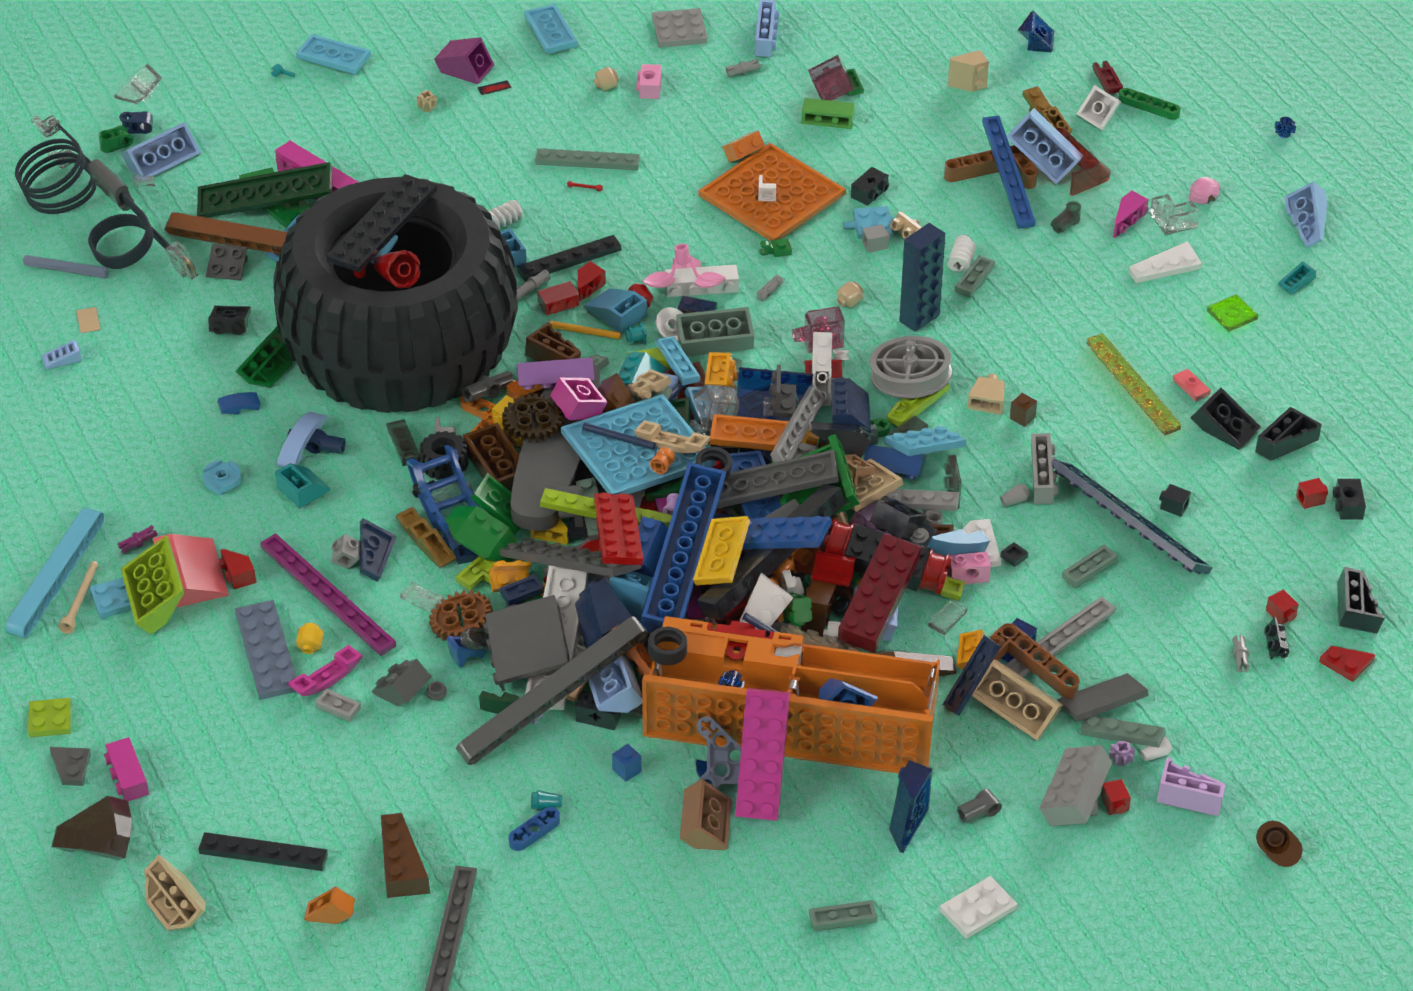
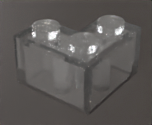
(1173, 217)

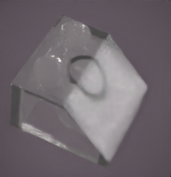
(139, 85)
(715, 400)

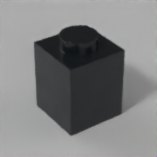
(1175, 500)

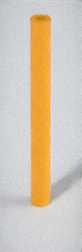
(585, 330)

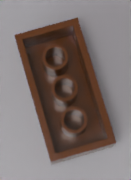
(493, 454)

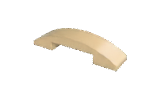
(677, 443)

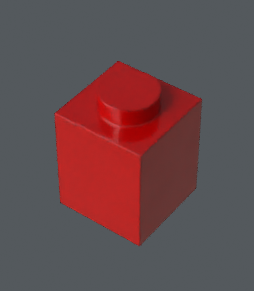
(1311, 493)
(1282, 606)
(1115, 797)

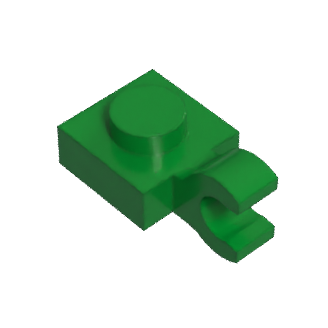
(777, 247)

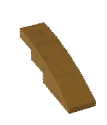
(425, 537)

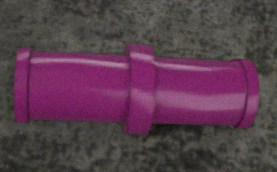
(137, 539)

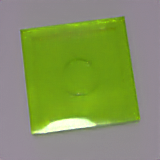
(1232, 312)

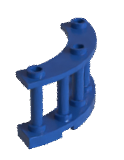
(433, 508)

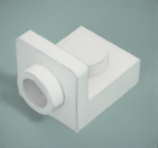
(790, 583)

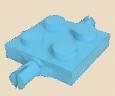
(870, 217)

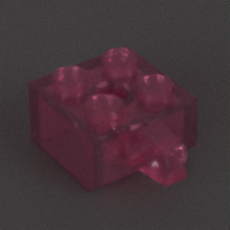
(821, 320)

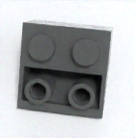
(401, 682)

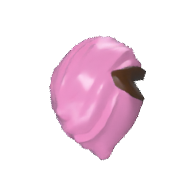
(1204, 190)

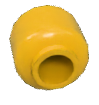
(309, 638)

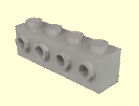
(1042, 468)

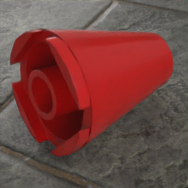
(398, 268)

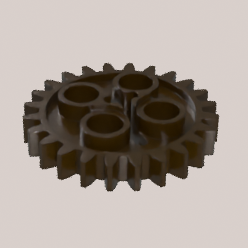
(518, 418)

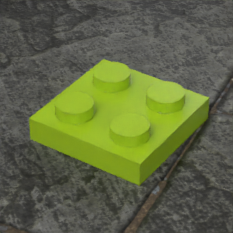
(49, 717)

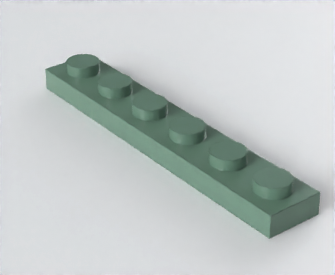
(587, 159)

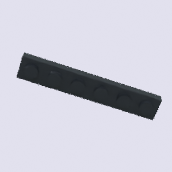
(570, 257)
(263, 851)

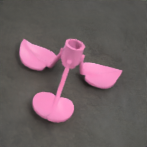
(683, 260)

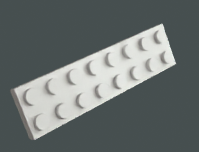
(566, 586)

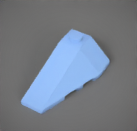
(1308, 211)

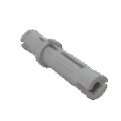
(532, 284)

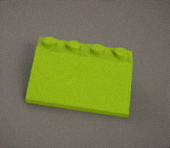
(153, 586)

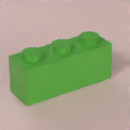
(828, 113)

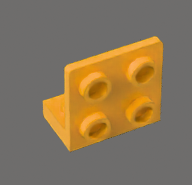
(721, 370)

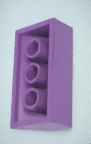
(548, 372)

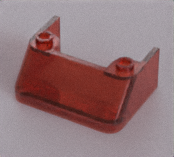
(1092, 171)

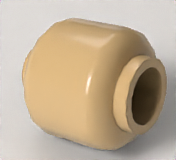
(606, 79)
(850, 294)

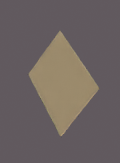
(88, 320)

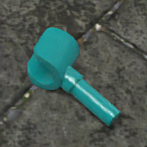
(277, 69)

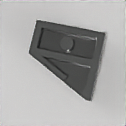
(71, 764)

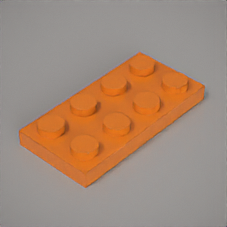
(746, 432)

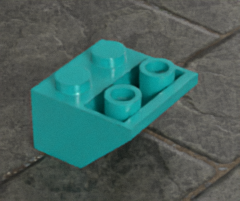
(300, 484)

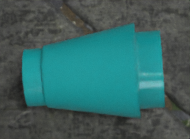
(542, 800)

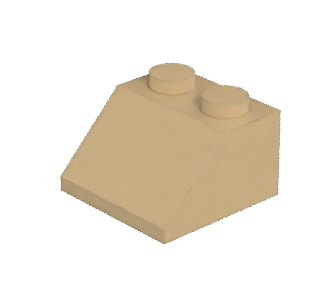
(968, 71)

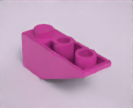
(1131, 209)

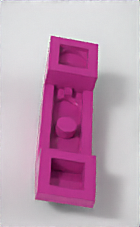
(329, 674)

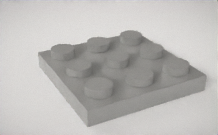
(679, 27)

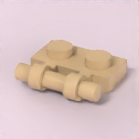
(649, 382)

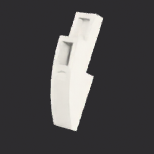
(822, 364)

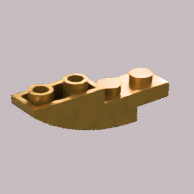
(1038, 101)

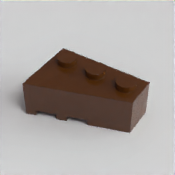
(549, 345)

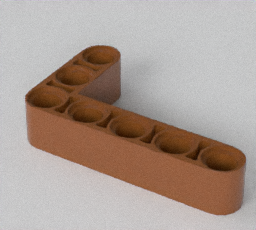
(984, 164)
(1033, 652)

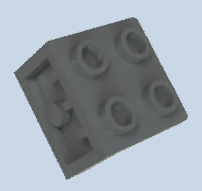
(784, 396)

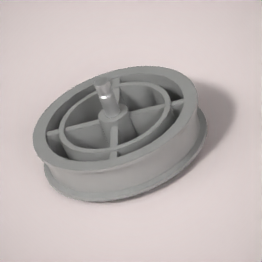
(910, 366)

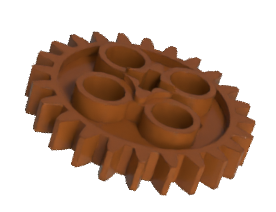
(446, 619)

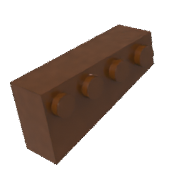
(402, 863)

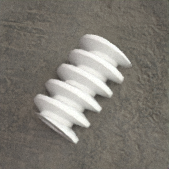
(507, 213)
(961, 254)

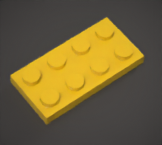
(721, 550)

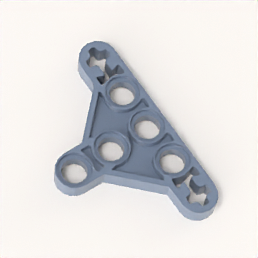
(719, 755)

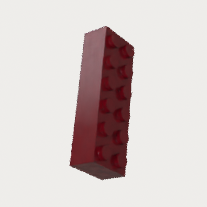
(879, 593)

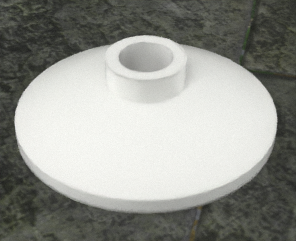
(667, 318)

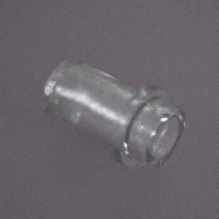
(143, 180)

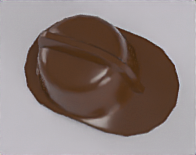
(1279, 843)

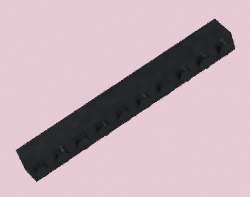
(725, 596)

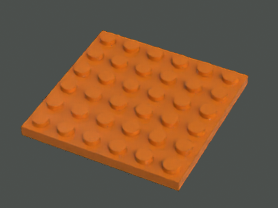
(799, 192)

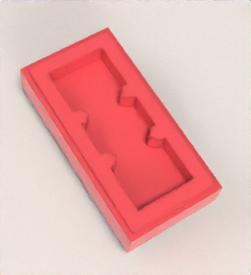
(1191, 385)

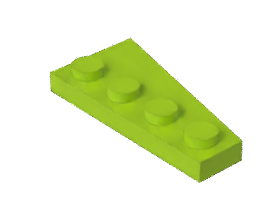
(912, 407)

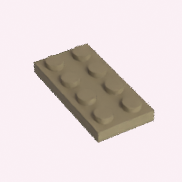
(811, 638)

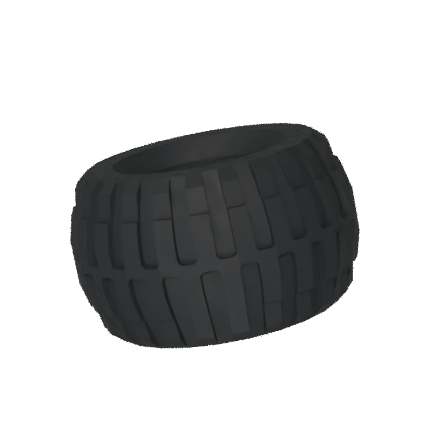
(390, 343)

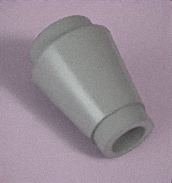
(1015, 495)

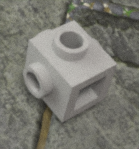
(345, 551)

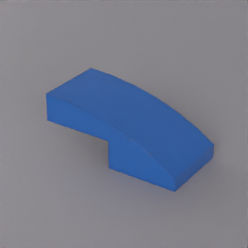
(235, 402)

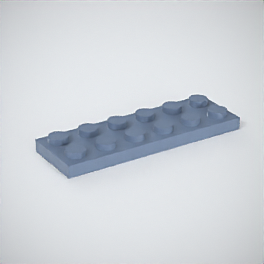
(266, 649)

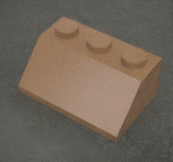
(705, 817)

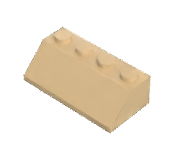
(1017, 699)

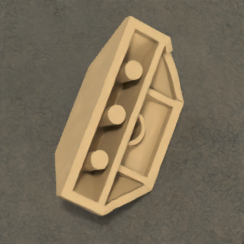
(172, 895)

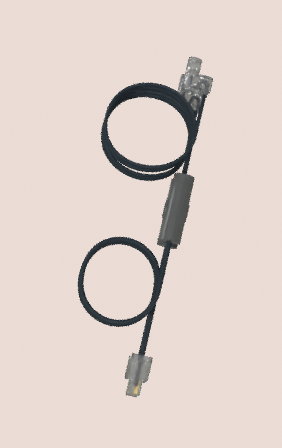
(108, 182)

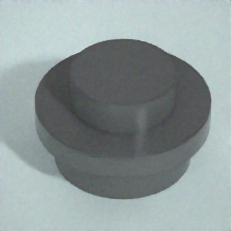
(436, 690)

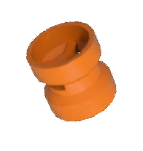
(662, 460)

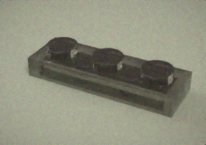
(403, 441)

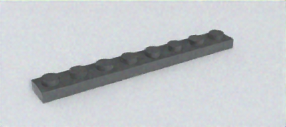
(451, 929)

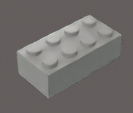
(1075, 785)

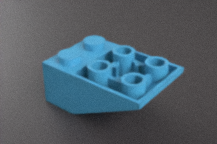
(618, 308)

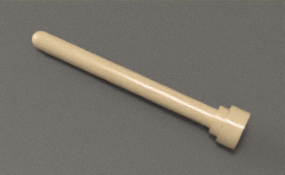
(68, 622)

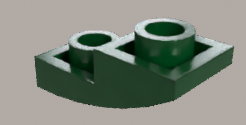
(492, 703)

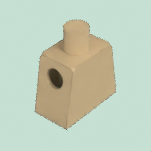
(987, 395)

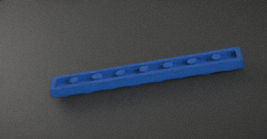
(1008, 172)

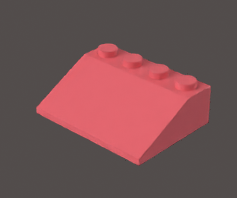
(197, 568)

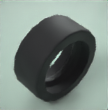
(717, 454)
(671, 656)

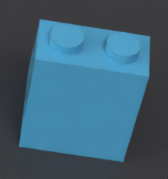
(632, 591)

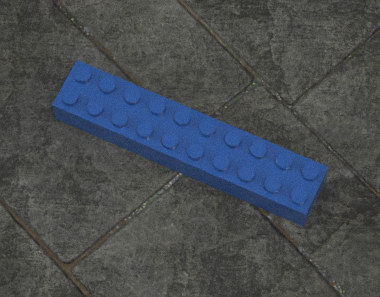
(683, 545)

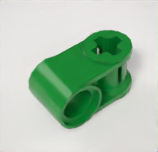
(113, 139)

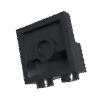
(229, 319)

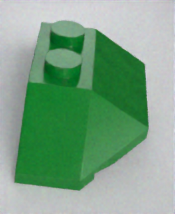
(266, 362)
(480, 532)

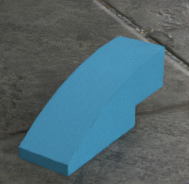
(959, 542)

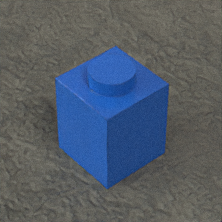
(626, 762)

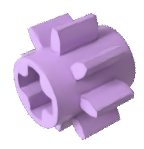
(1121, 753)

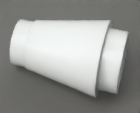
(1151, 753)

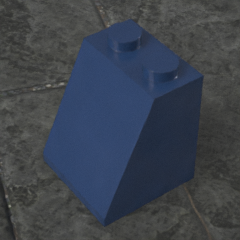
(599, 611)

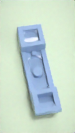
(299, 437)

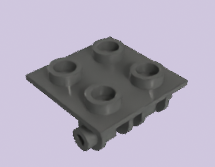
(226, 262)

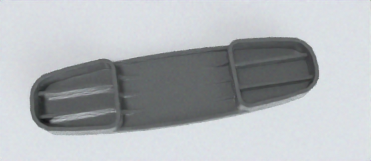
(543, 466)

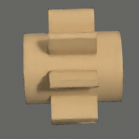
(427, 101)

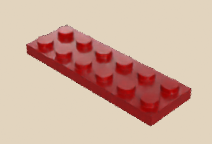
(618, 529)

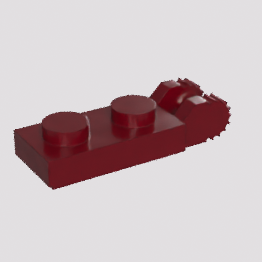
(1107, 77)

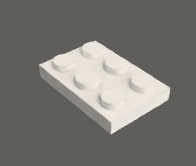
(978, 907)

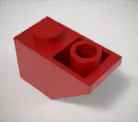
(590, 279)
(238, 568)

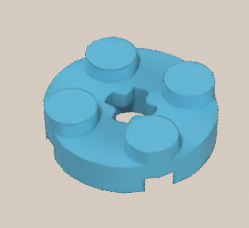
(220, 485)

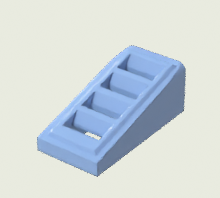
(67, 354)

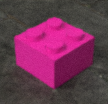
(578, 398)

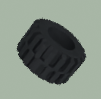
(433, 447)

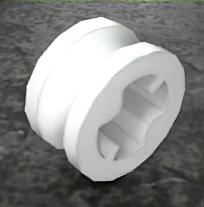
(841, 355)

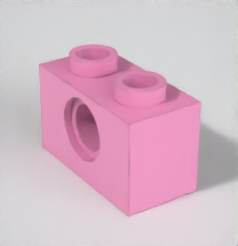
(649, 81)
(970, 567)

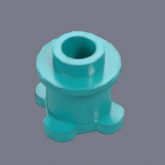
(636, 334)

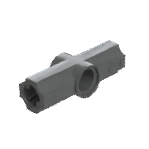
(487, 386)

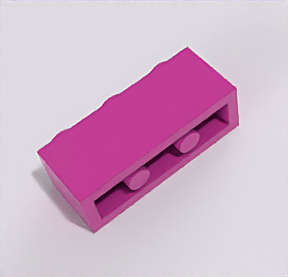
(126, 769)

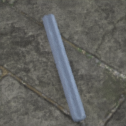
(65, 266)

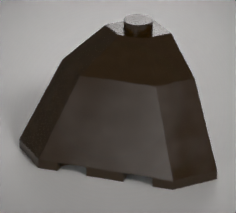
(97, 830)

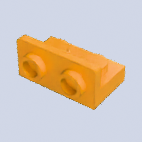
(505, 573)
(967, 645)

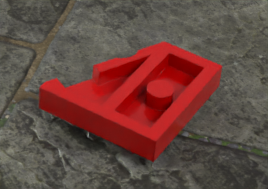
(1346, 661)

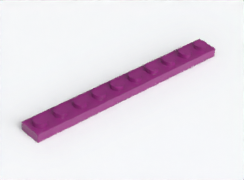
(328, 594)

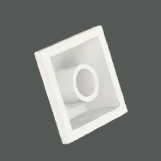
(1098, 107)

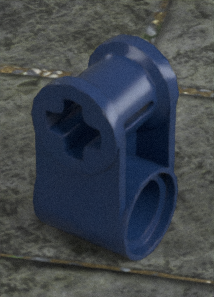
(138, 122)

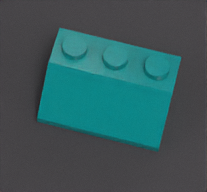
(637, 364)

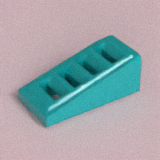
(1310, 275)

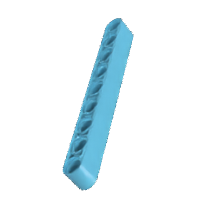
(54, 573)

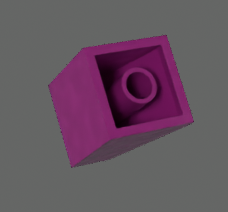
(465, 59)

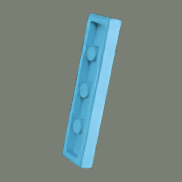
(678, 360)

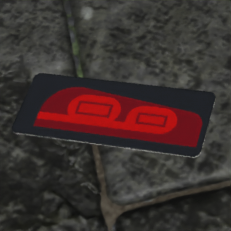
(499, 86)

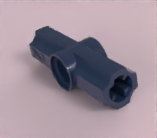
(322, 442)

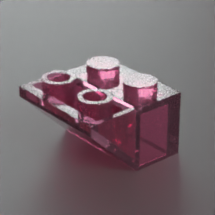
(831, 78)

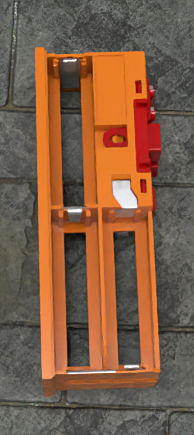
(817, 729)

